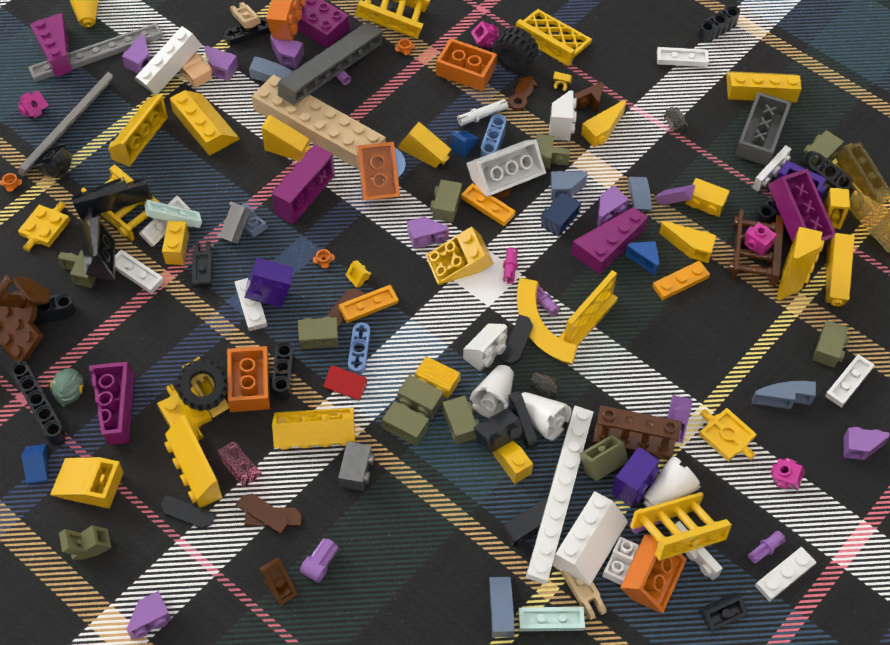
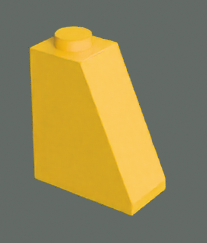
(283, 139)
(425, 146)

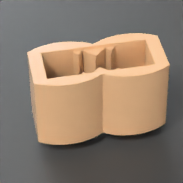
(196, 71)

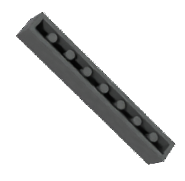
(329, 63)

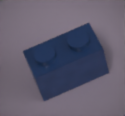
(560, 214)

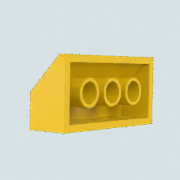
(747, 84)
(202, 121)
(139, 131)
(800, 261)
(313, 428)
(192, 462)

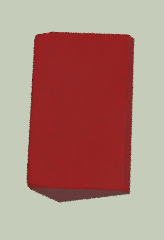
(345, 382)

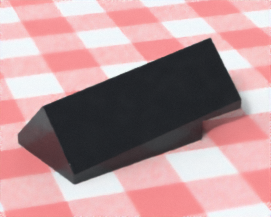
(112, 196)
(97, 247)

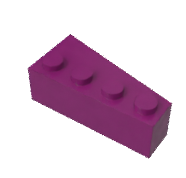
(53, 41)
(609, 240)
(114, 399)

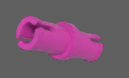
(510, 265)

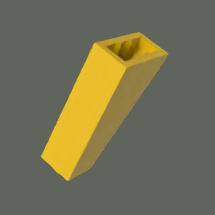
(839, 268)

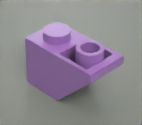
(288, 52)
(137, 55)
(221, 62)
(611, 205)
(426, 232)
(680, 410)
(862, 443)
(148, 615)

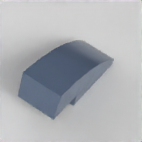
(263, 69)
(786, 394)
(501, 607)

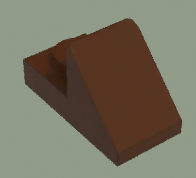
(589, 96)
(278, 581)

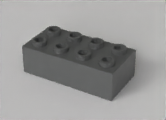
(762, 129)

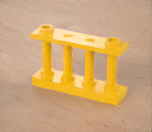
(392, 20)
(115, 219)
(680, 541)

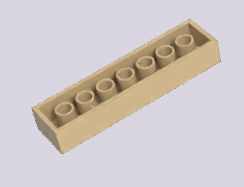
(316, 121)

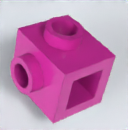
(485, 34)
(37, 101)
(759, 238)
(787, 474)

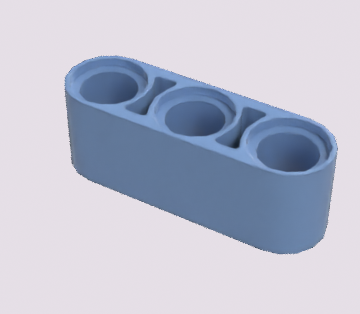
(494, 135)

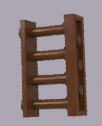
(772, 256)
(636, 430)

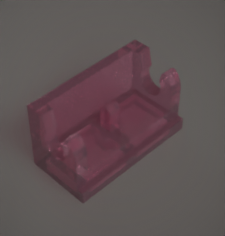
(238, 463)

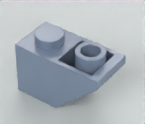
(567, 183)

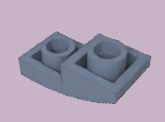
(640, 193)
(254, 224)

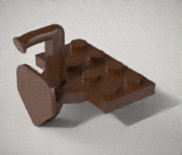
(18, 314)

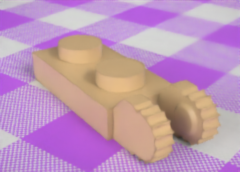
(245, 15)
(585, 594)

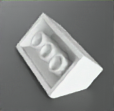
(168, 61)
(507, 167)
(590, 539)

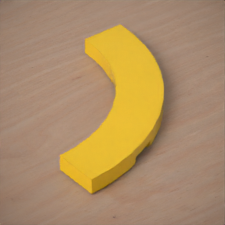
(540, 333)

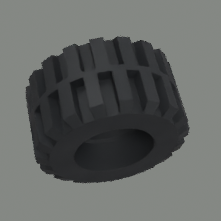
(515, 49)
(202, 367)

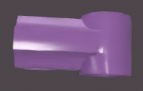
(317, 564)

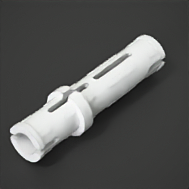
(477, 114)

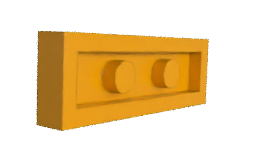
(488, 205)
(680, 280)
(368, 304)

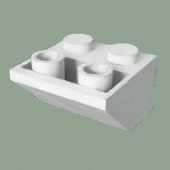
(562, 117)
(486, 346)

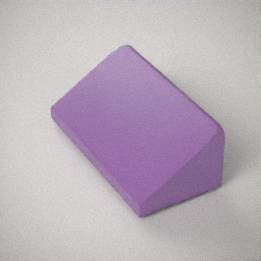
(675, 195)

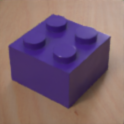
(268, 282)
(635, 477)

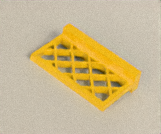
(549, 43)
(591, 311)

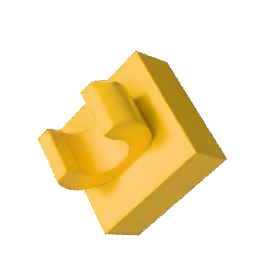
(561, 78)
(357, 273)

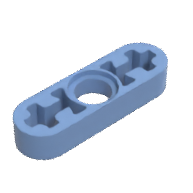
(355, 341)

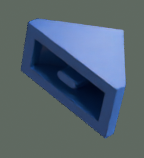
(463, 142)
(645, 255)
(35, 463)

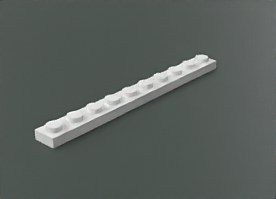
(559, 496)

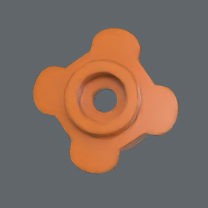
(404, 46)
(10, 182)
(323, 253)

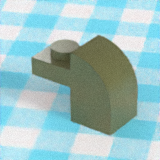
(551, 154)
(76, 263)
(86, 544)

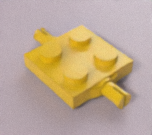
(44, 226)
(174, 407)
(727, 434)

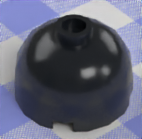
(55, 162)

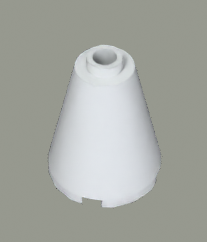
(492, 393)
(547, 414)
(671, 483)

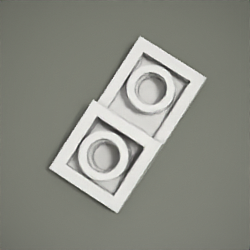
(620, 560)

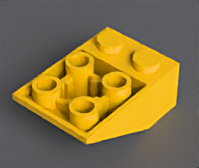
(459, 257)
(88, 481)

